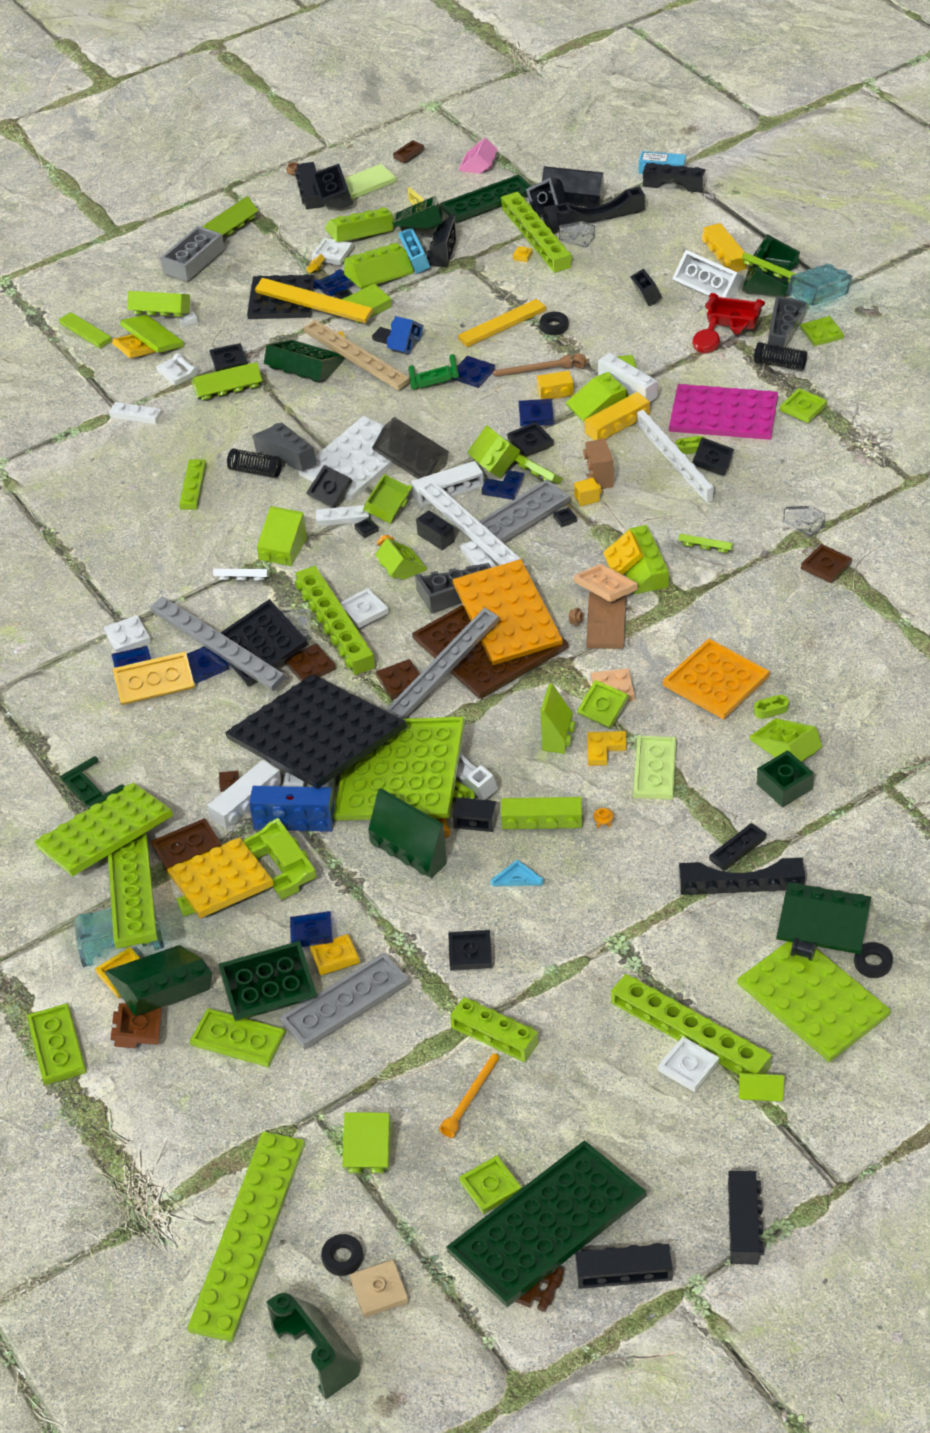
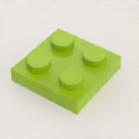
(822, 331)
(803, 405)
(602, 704)
(489, 1184)

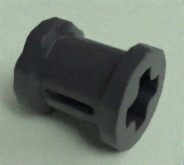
(803, 949)

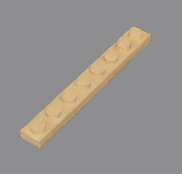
(356, 355)

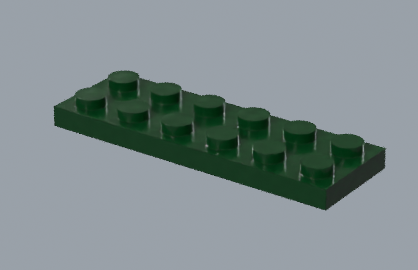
(484, 198)

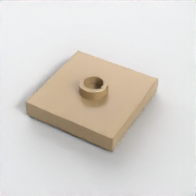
(378, 1288)

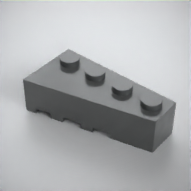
(785, 320)
(287, 445)
(438, 589)

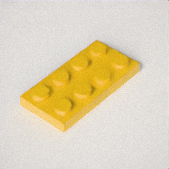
(153, 678)

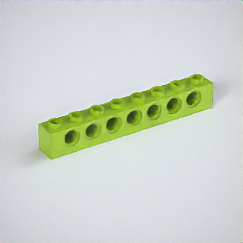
(536, 232)
(334, 620)
(681, 1021)

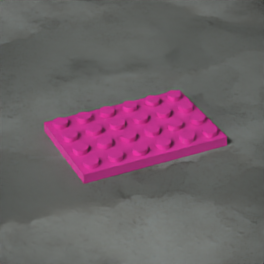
(723, 411)

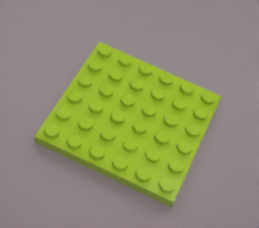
(412, 765)

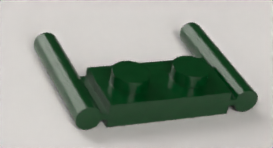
(83, 787)

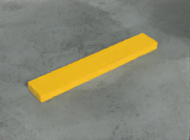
(501, 322)

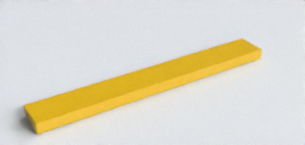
(314, 300)

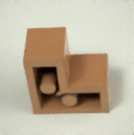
(599, 462)

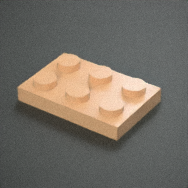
(605, 582)

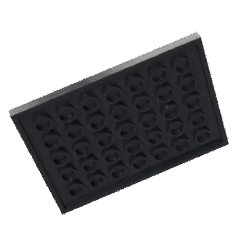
(315, 730)

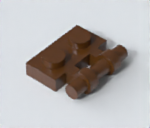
(545, 1297)

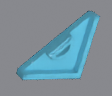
(517, 875)

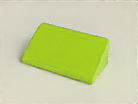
(761, 1087)

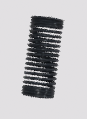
(759, 356)
(275, 460)

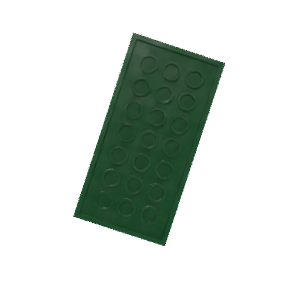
(546, 1223)

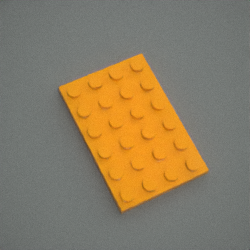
(512, 596)

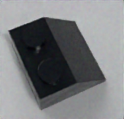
(546, 194)

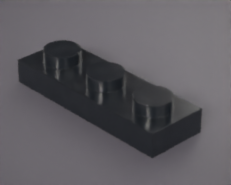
(737, 846)

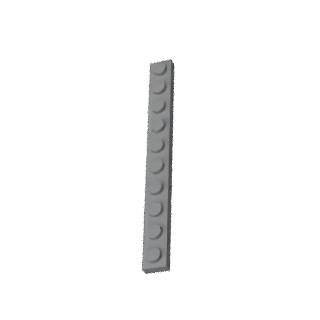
(218, 643)

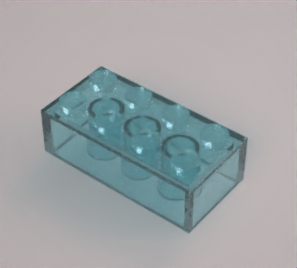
(819, 284)

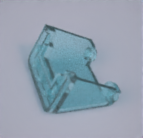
(95, 933)

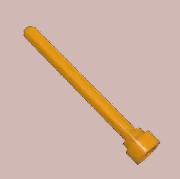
(450, 1125)

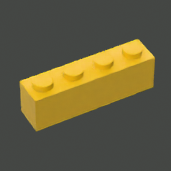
(724, 247)
(616, 417)

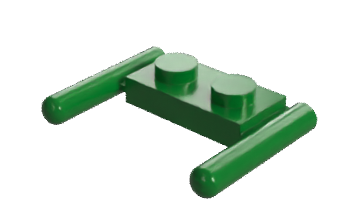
(433, 376)

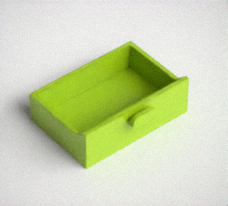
(371, 297)
(387, 498)

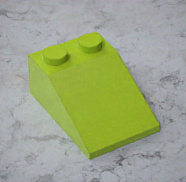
(596, 396)
(493, 451)
(556, 722)
(786, 735)

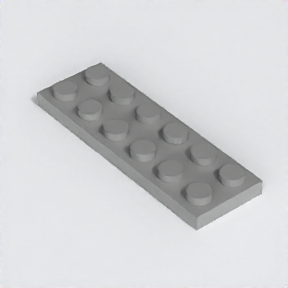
(525, 510)
(344, 1000)

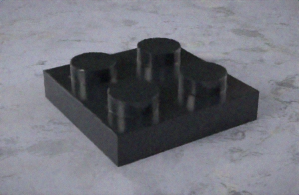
(228, 357)
(530, 439)
(712, 456)
(329, 486)
(470, 950)

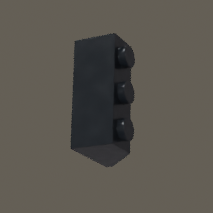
(332, 187)
(443, 243)

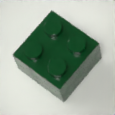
(785, 778)

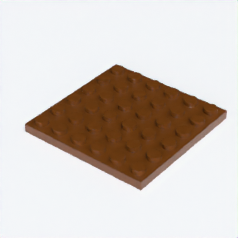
(476, 669)

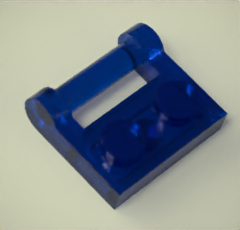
(333, 283)

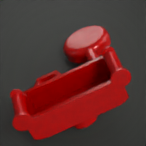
(726, 312)

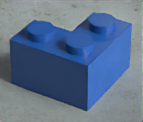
(403, 334)

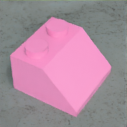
(479, 157)

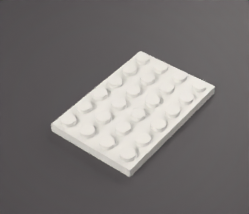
(353, 457)

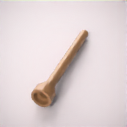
(565, 362)

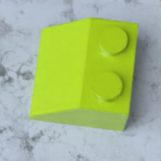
(399, 560)

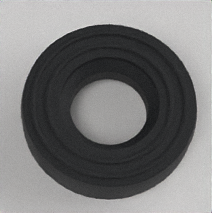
(550, 218)
(554, 317)
(874, 971)
(346, 1267)

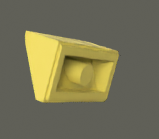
(413, 197)

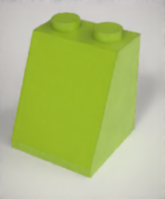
(282, 536)
(367, 1142)

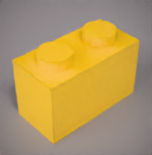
(555, 385)

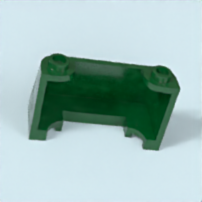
(778, 254)
(331, 1357)

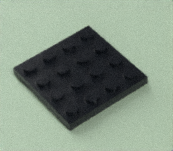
(267, 307)
(267, 636)

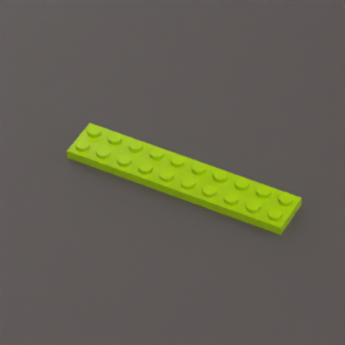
(132, 894)
(246, 1237)

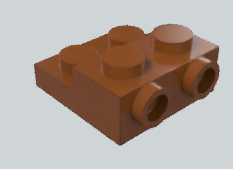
(134, 1029)

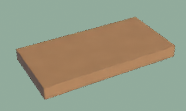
(605, 622)

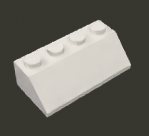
(707, 276)

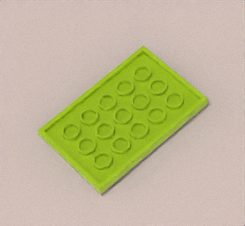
(103, 829)
(814, 999)

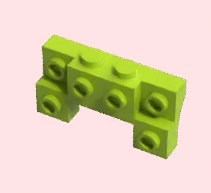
(286, 855)

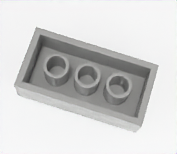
(192, 253)

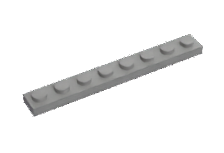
(443, 664)

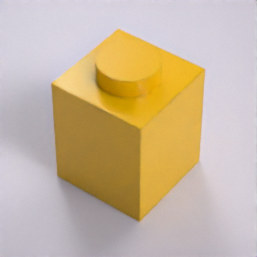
(587, 491)

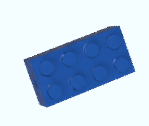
(294, 806)

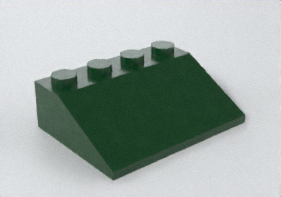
(421, 215)
(302, 359)
(407, 834)
(824, 916)
(160, 979)
(267, 981)

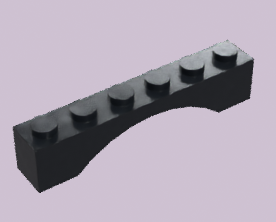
(628, 202)
(701, 879)

